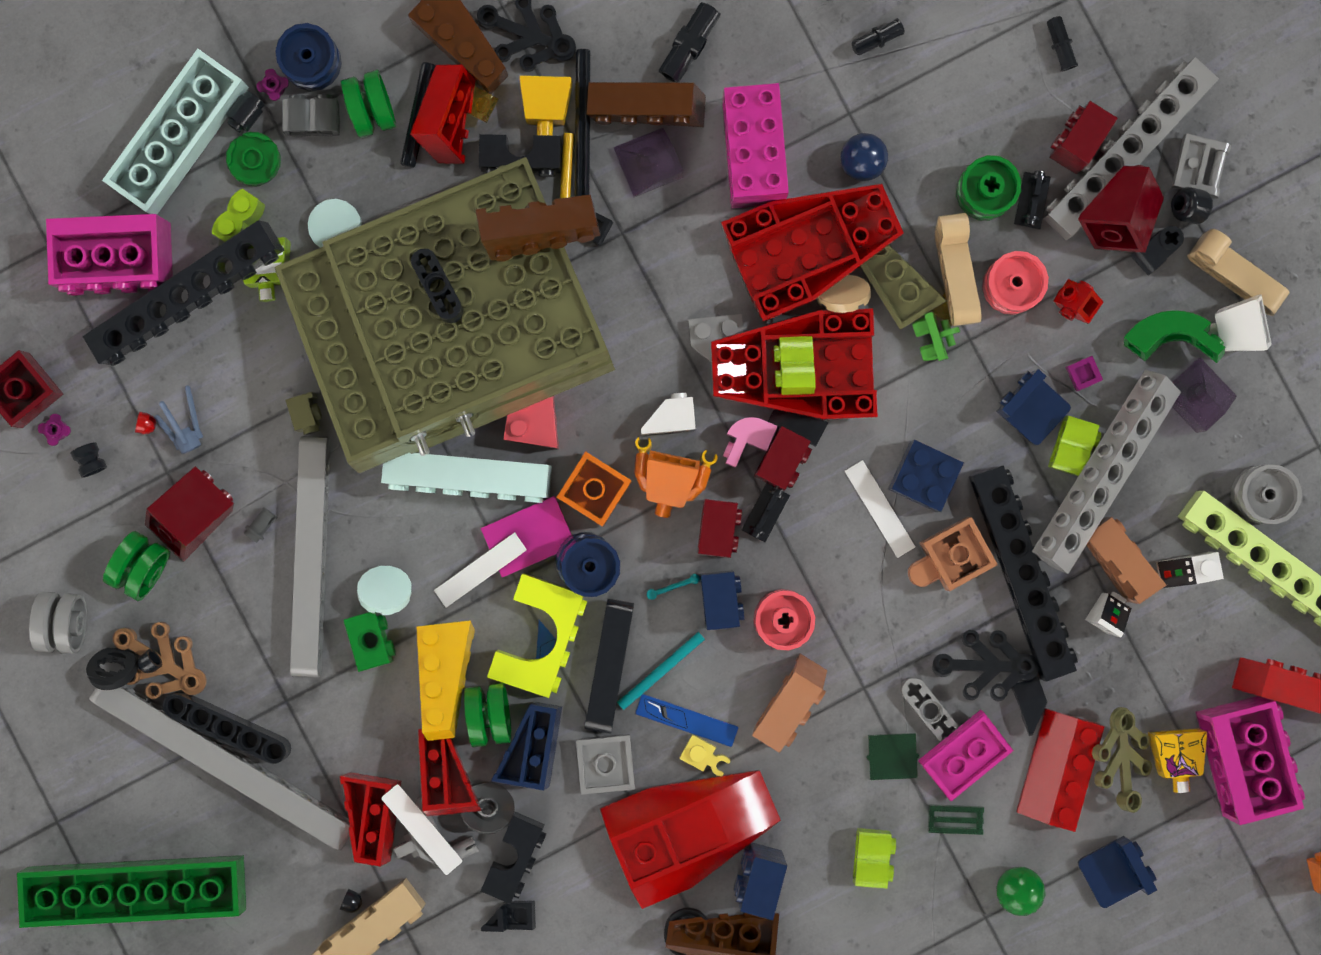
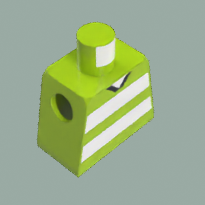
(266, 276)

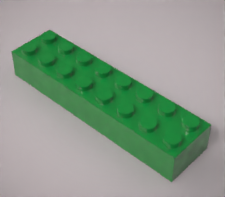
(131, 891)

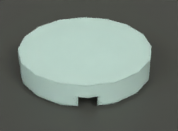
(332, 219)
(384, 590)

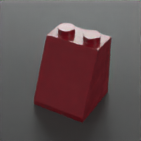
(1124, 211)
(188, 512)

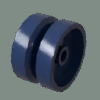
(316, 44)
(580, 578)

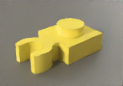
(700, 754)

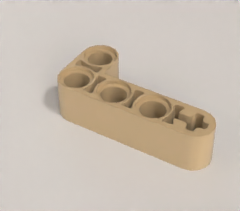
(956, 269)
(1235, 272)

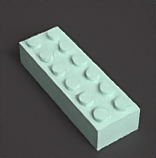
(175, 133)
(468, 474)

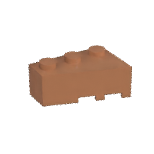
(1123, 562)
(791, 704)

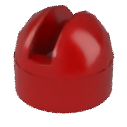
(145, 423)

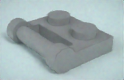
(1193, 162)

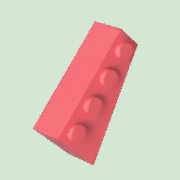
(534, 425)

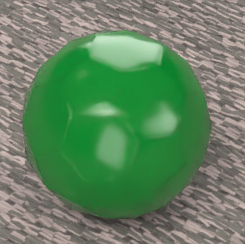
(1020, 891)

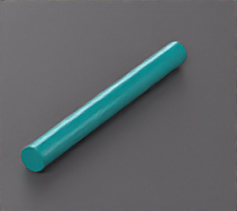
(661, 670)

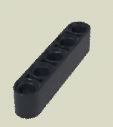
(609, 666)
(213, 727)

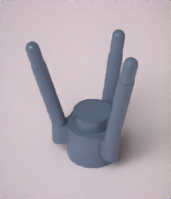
(184, 439)

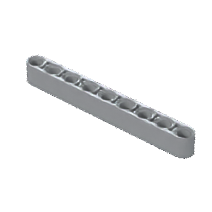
(310, 557)

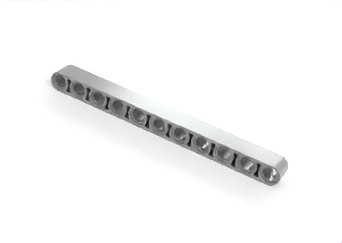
(226, 765)

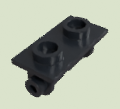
(1032, 199)
(765, 512)

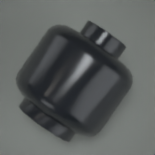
(1192, 205)

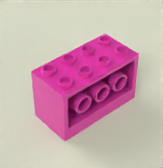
(754, 145)
(108, 253)
(1251, 760)

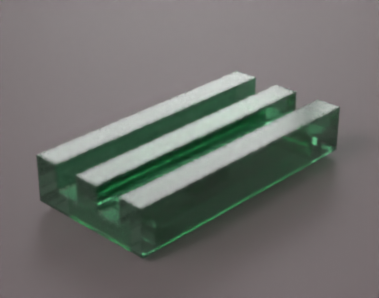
(979, 820)

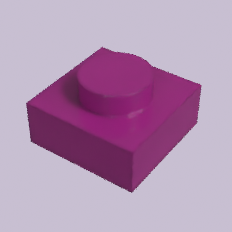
(1084, 373)

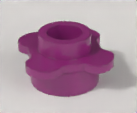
(280, 84)
(54, 437)

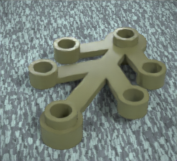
(1122, 724)

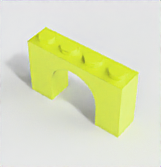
(541, 674)

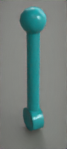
(652, 593)

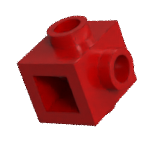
(1078, 301)

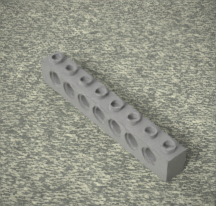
(1197, 80)
(1106, 471)

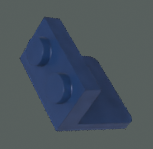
(1033, 407)
(1117, 872)

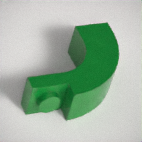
(1173, 326)

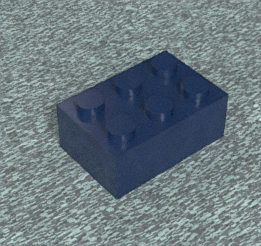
(761, 880)

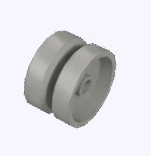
(1281, 497)
(58, 622)

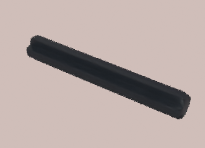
(411, 146)

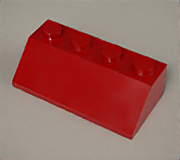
(1060, 770)

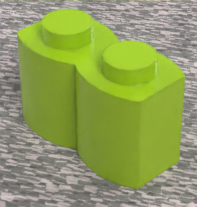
(241, 213)
(796, 365)
(1074, 445)
(873, 858)

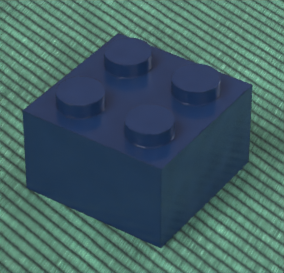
(925, 476)
(720, 600)

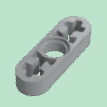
(912, 699)

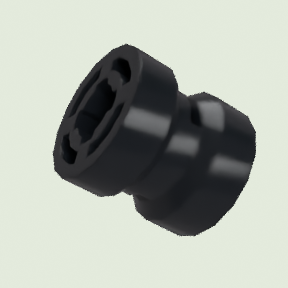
(88, 458)

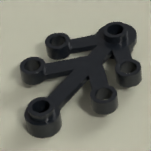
(530, 35)
(989, 665)

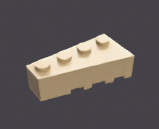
(375, 923)

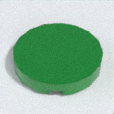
(253, 159)

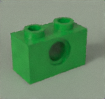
(364, 655)

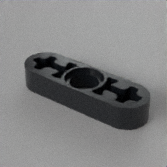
(429, 278)

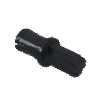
(878, 37)
(1061, 43)

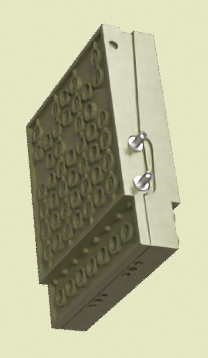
(401, 373)

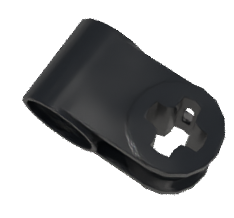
(1158, 250)

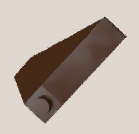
(724, 935)

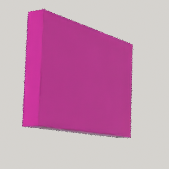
(539, 529)
(965, 755)

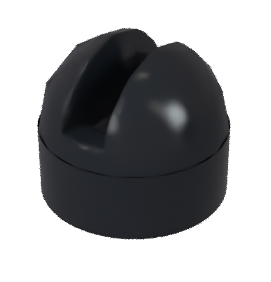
(149, 661)
(351, 902)

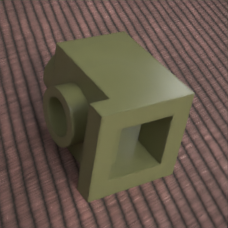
(304, 413)

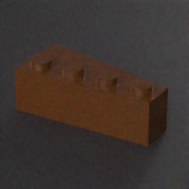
(460, 38)
(646, 103)
(537, 226)

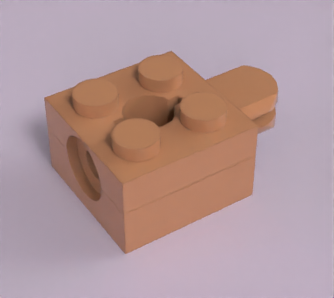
(952, 556)

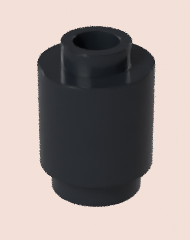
(245, 112)

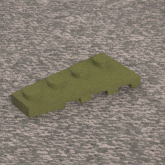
(901, 287)

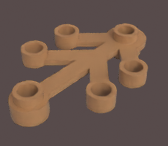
(168, 662)

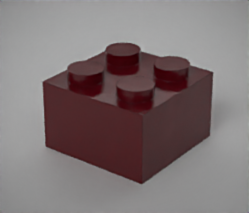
(1084, 136)
(25, 389)
(783, 458)
(718, 528)

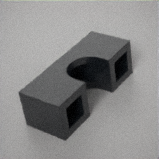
(543, 158)
(505, 880)

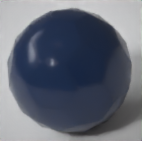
(864, 157)

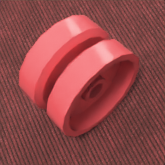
(1031, 280)
(795, 631)

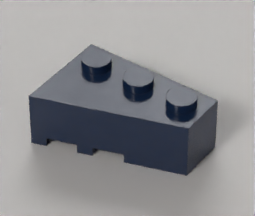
(532, 750)

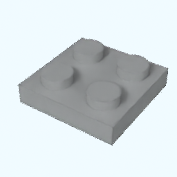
(605, 764)

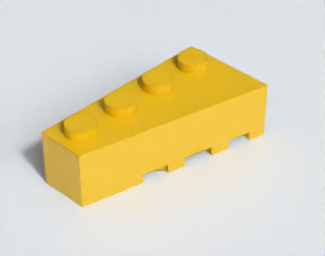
(442, 673)

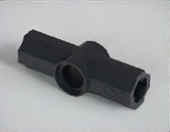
(689, 42)

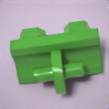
(930, 326)

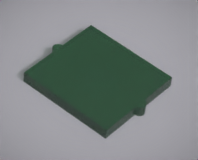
(892, 756)

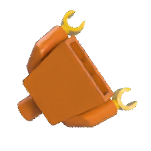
(670, 478)

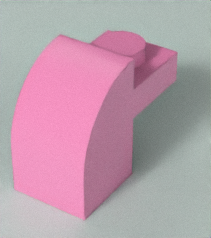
(751, 432)

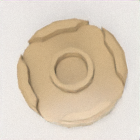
(846, 295)

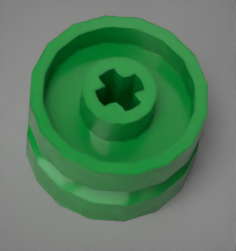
(364, 104)
(974, 194)
(136, 566)
(485, 715)

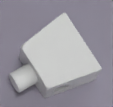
(1243, 326)

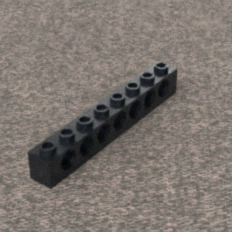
(103, 338)
(1065, 659)

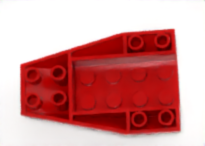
(808, 244)
(842, 363)
(686, 830)

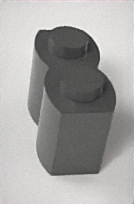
(310, 116)

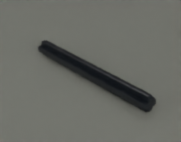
(582, 123)

